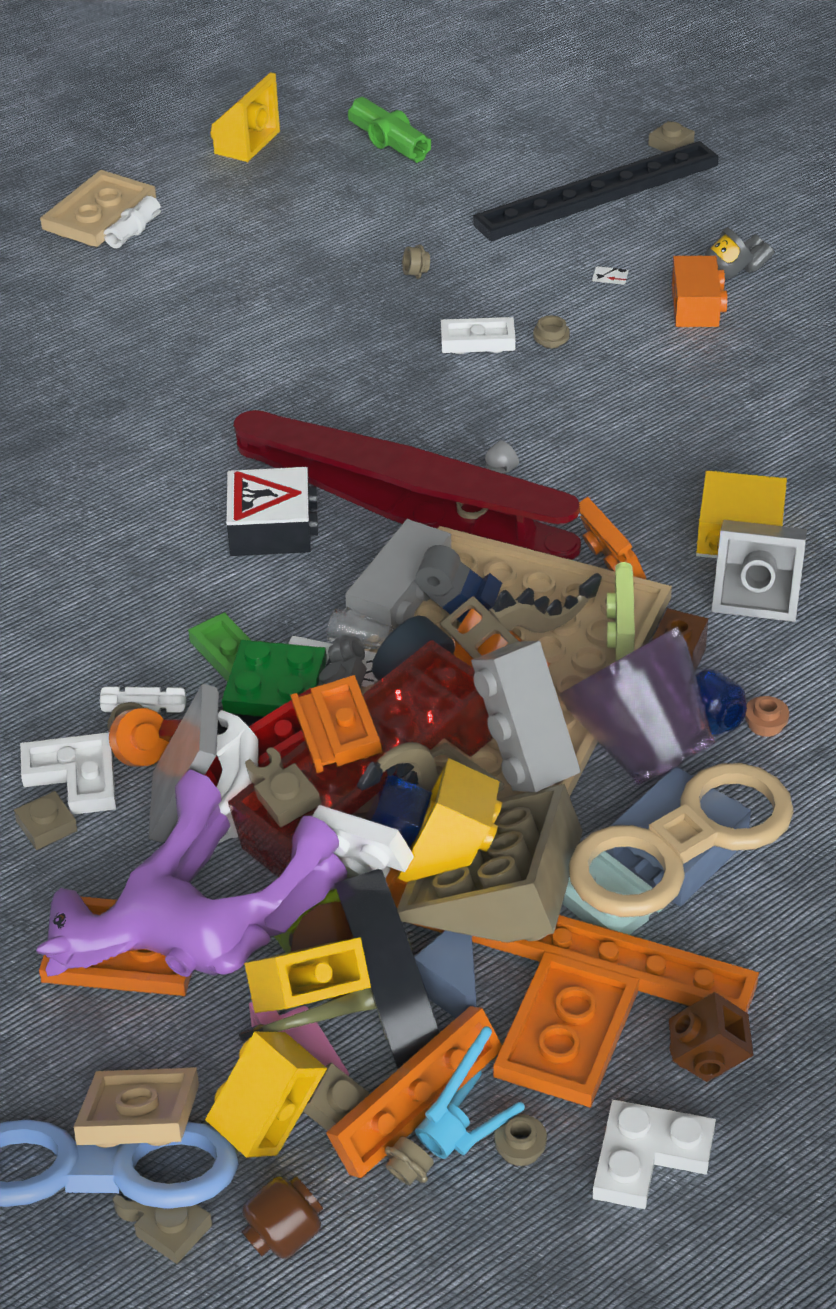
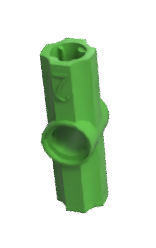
(389, 129)

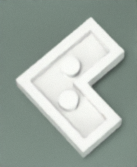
(78, 760)
(366, 844)
(647, 1137)

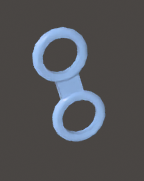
(112, 1168)

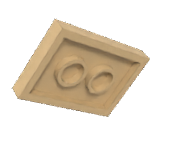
(95, 207)

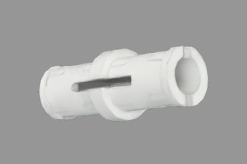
(132, 222)

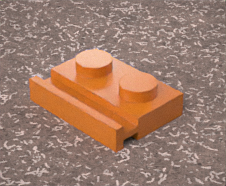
(606, 538)
(336, 723)

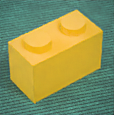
(307, 975)
(265, 1093)

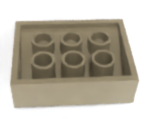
(514, 885)

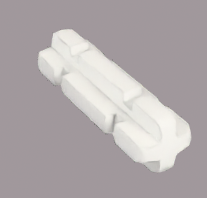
(149, 697)

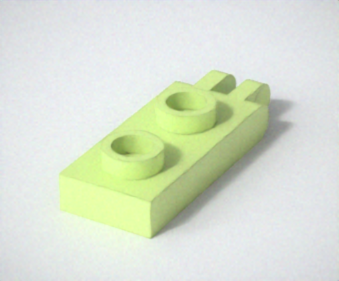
(621, 607)

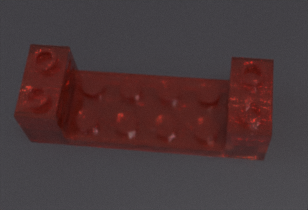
(417, 702)

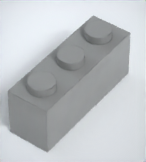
(388, 584)
(525, 716)

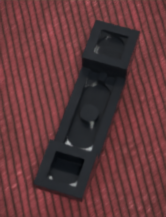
(390, 964)

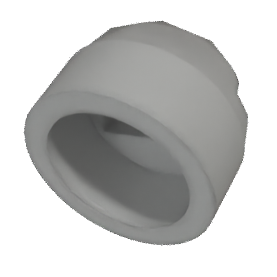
(501, 458)

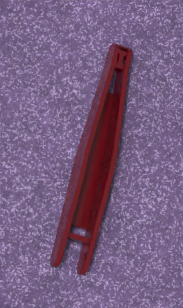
(413, 483)

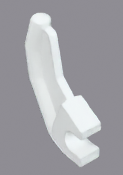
(233, 749)

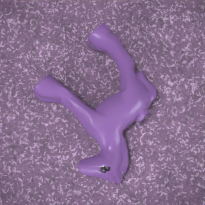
(174, 918)

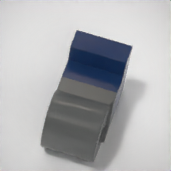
(452, 582)

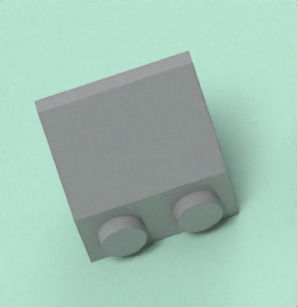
(759, 570)

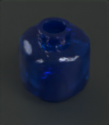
(722, 700)

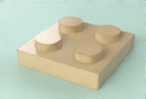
(137, 1107)

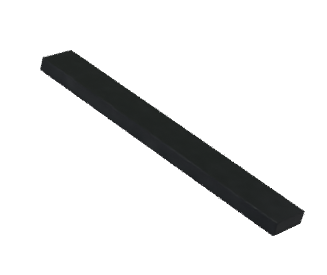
(594, 191)

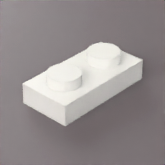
(477, 335)

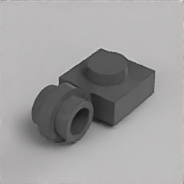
(346, 660)

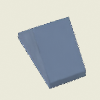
(449, 972)

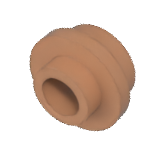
(767, 715)

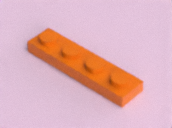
(408, 1093)

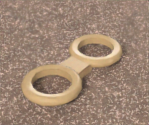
(680, 838)

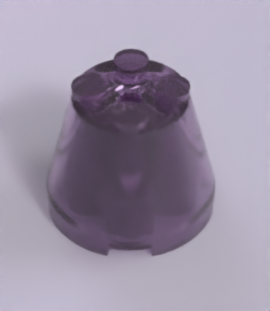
(645, 708)

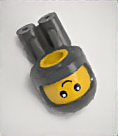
(735, 255)

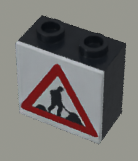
(270, 511)

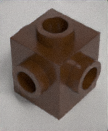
(710, 1037)

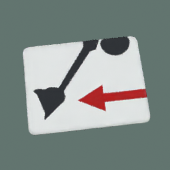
(610, 275)

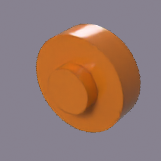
(136, 737)

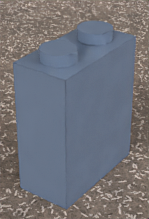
(658, 802)

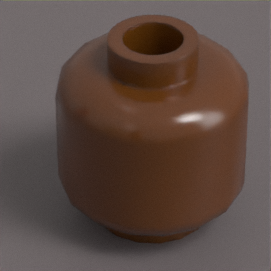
(281, 1217)

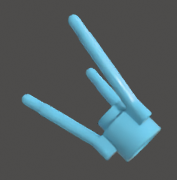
(446, 1123)

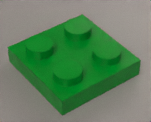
(268, 675)

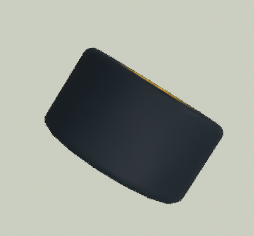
(405, 641)

